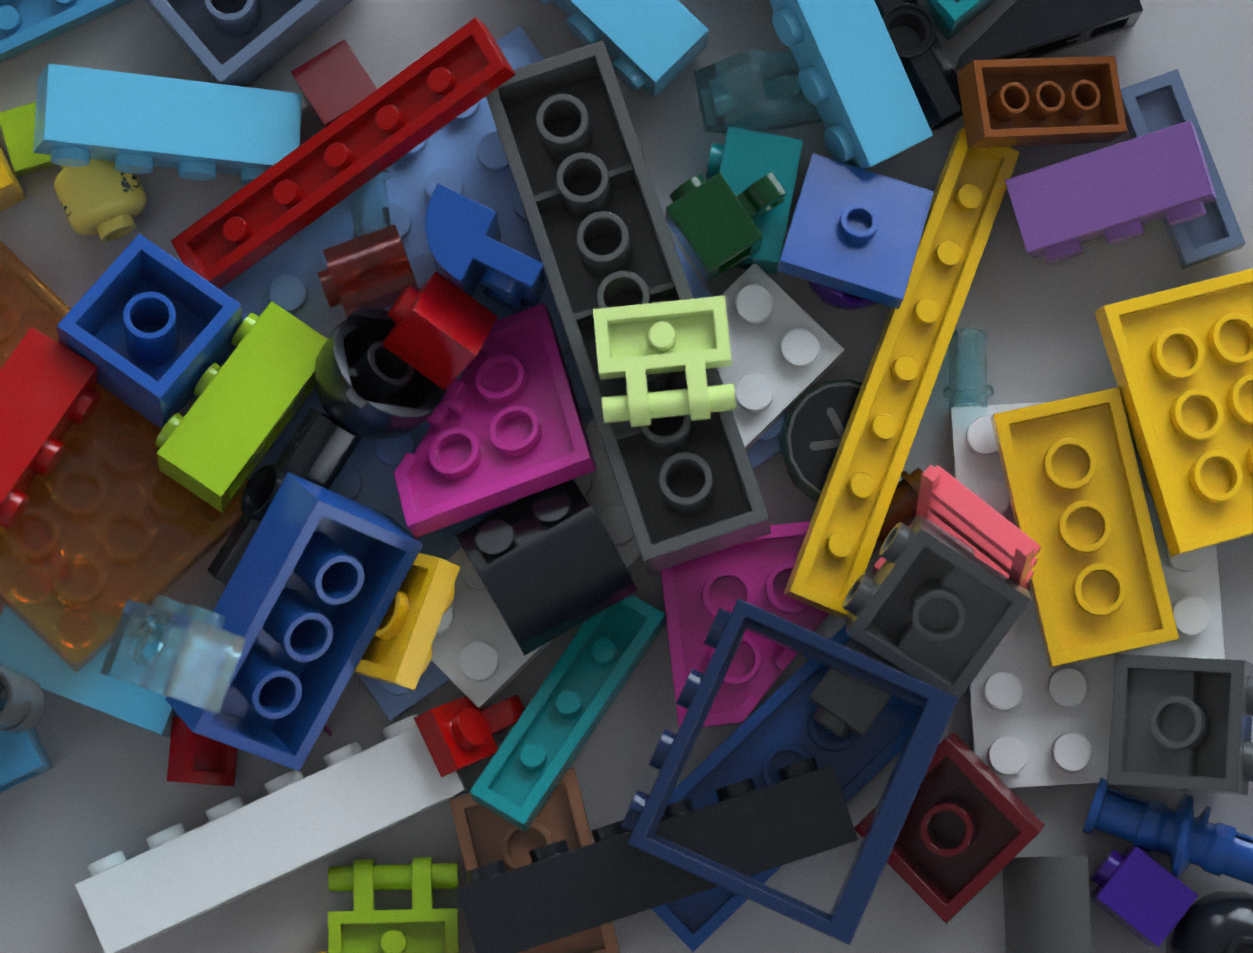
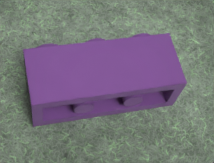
(1112, 192)

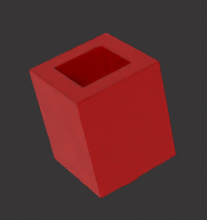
(438, 329)

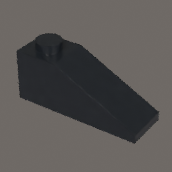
(1049, 26)

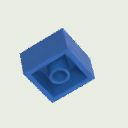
(151, 329)

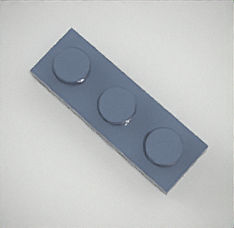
(1161, 104)

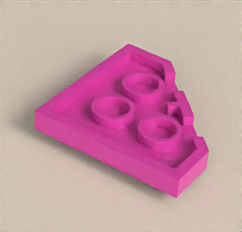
(498, 430)
(696, 591)

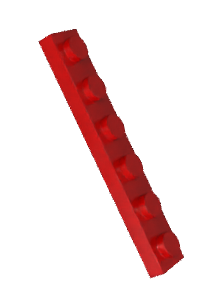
(345, 155)

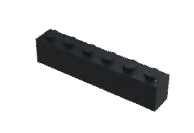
(612, 880)

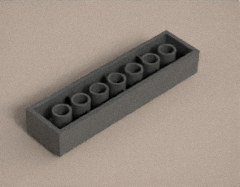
(611, 247)

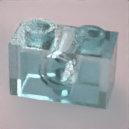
(174, 652)

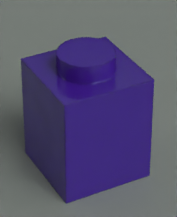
(1140, 894)

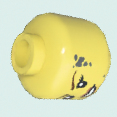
(100, 199)

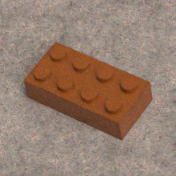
(1041, 101)

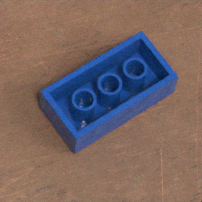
(308, 610)

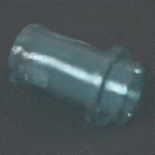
(370, 206)
(968, 369)

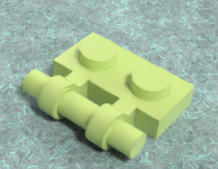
(659, 340)

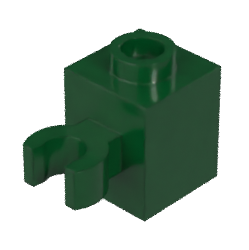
(719, 225)

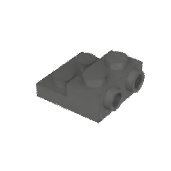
(933, 607)
(1182, 724)

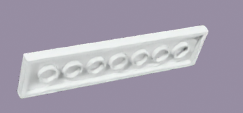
(775, 360)

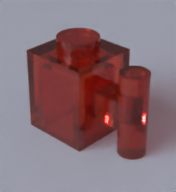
(367, 271)

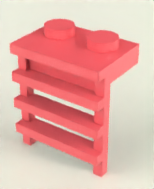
(975, 523)

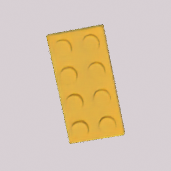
(1085, 505)

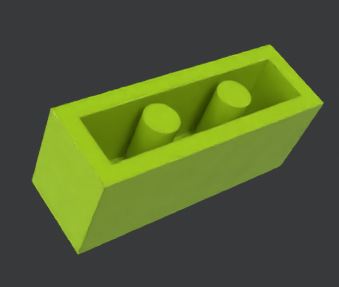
(241, 406)

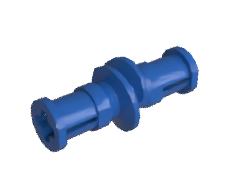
(1172, 832)

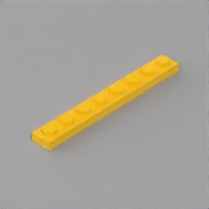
(901, 377)

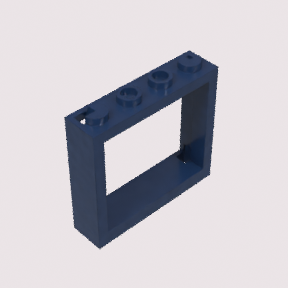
(698, 696)

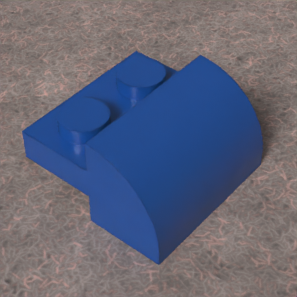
(468, 251)

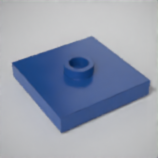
(855, 231)

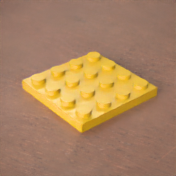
(1190, 403)

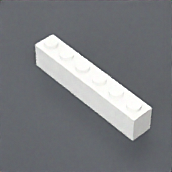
(265, 839)

